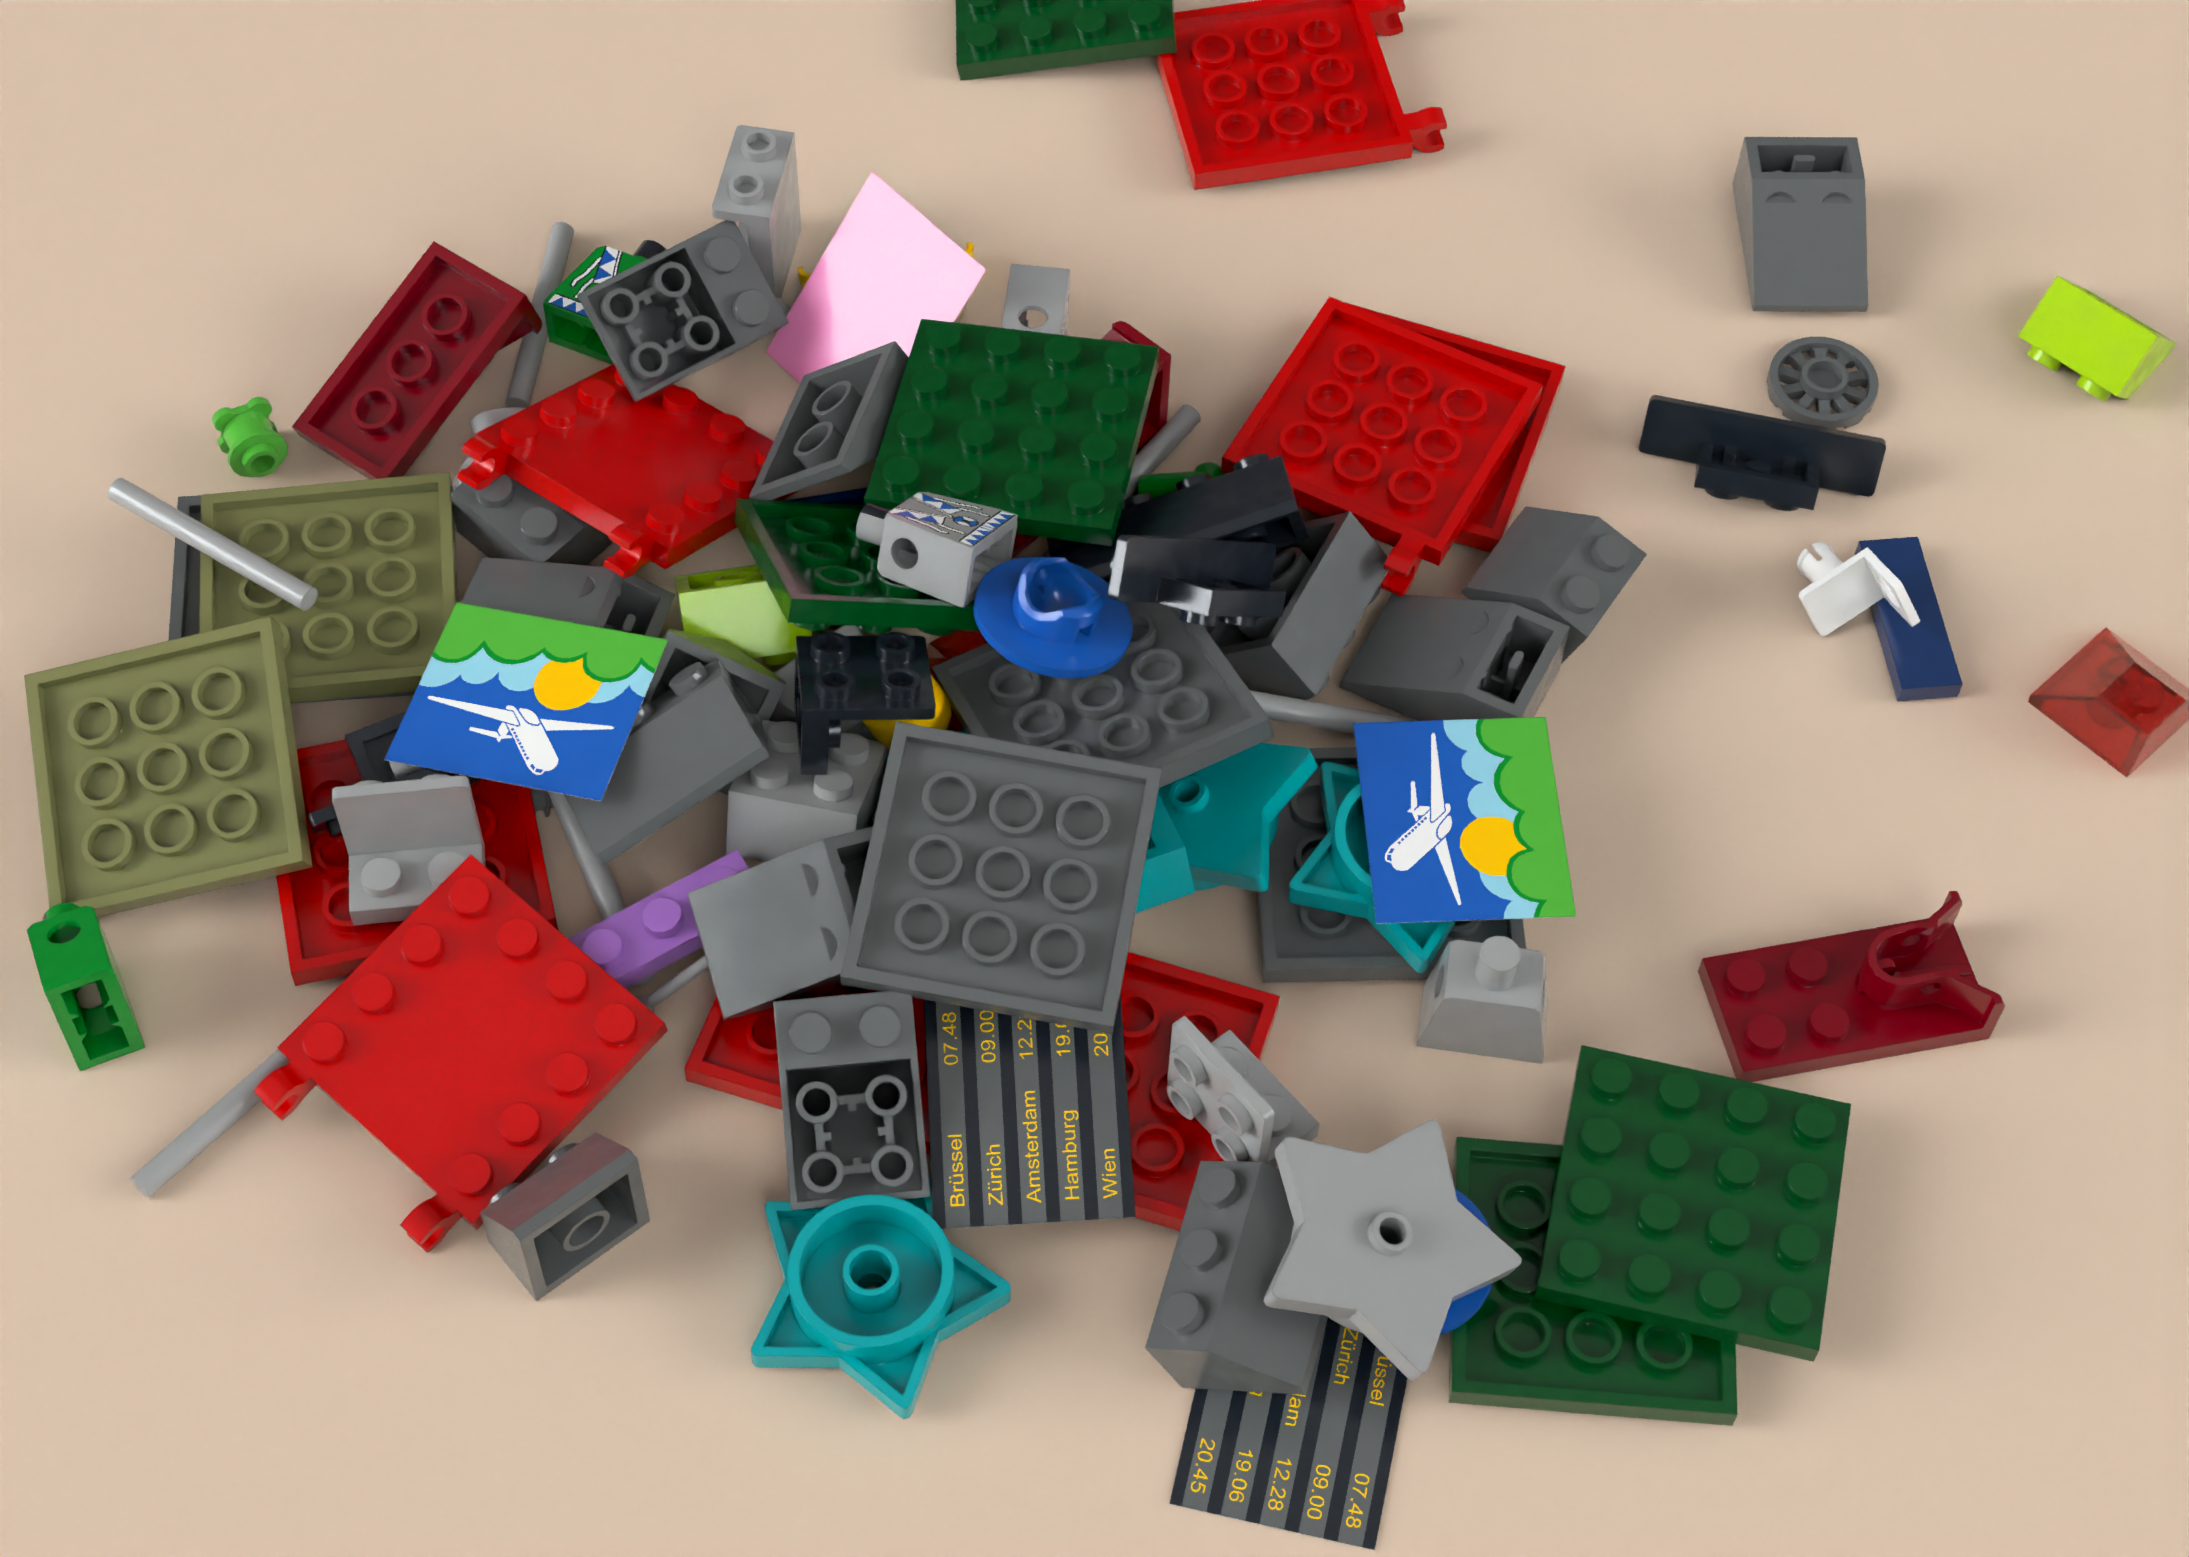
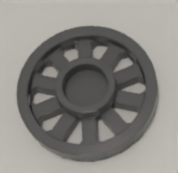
(1822, 382)

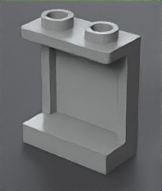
(763, 196)

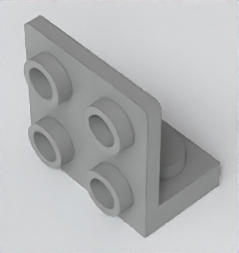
(404, 841)
(1233, 1096)

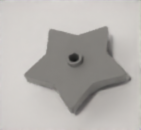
(1382, 1242)

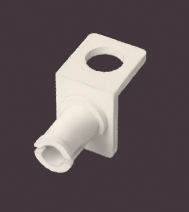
(1848, 588)

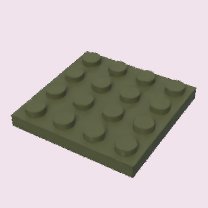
(380, 572)
(168, 770)

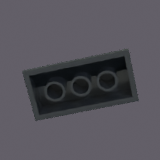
(1240, 505)

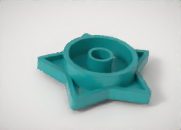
(1233, 811)
(1339, 871)
(881, 1333)

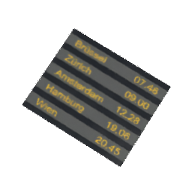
(1025, 1120)
(1298, 1459)

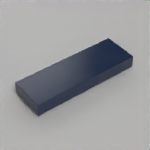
(1920, 655)

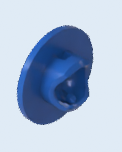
(1052, 617)

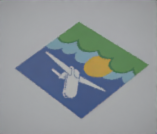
(527, 701)
(1462, 820)

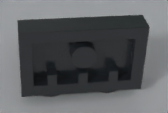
(856, 680)

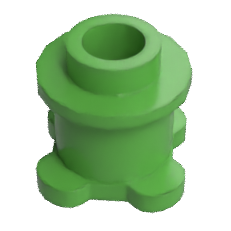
(250, 438)

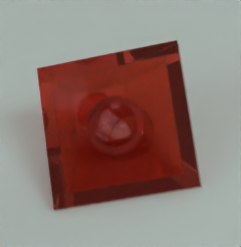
(2114, 701)

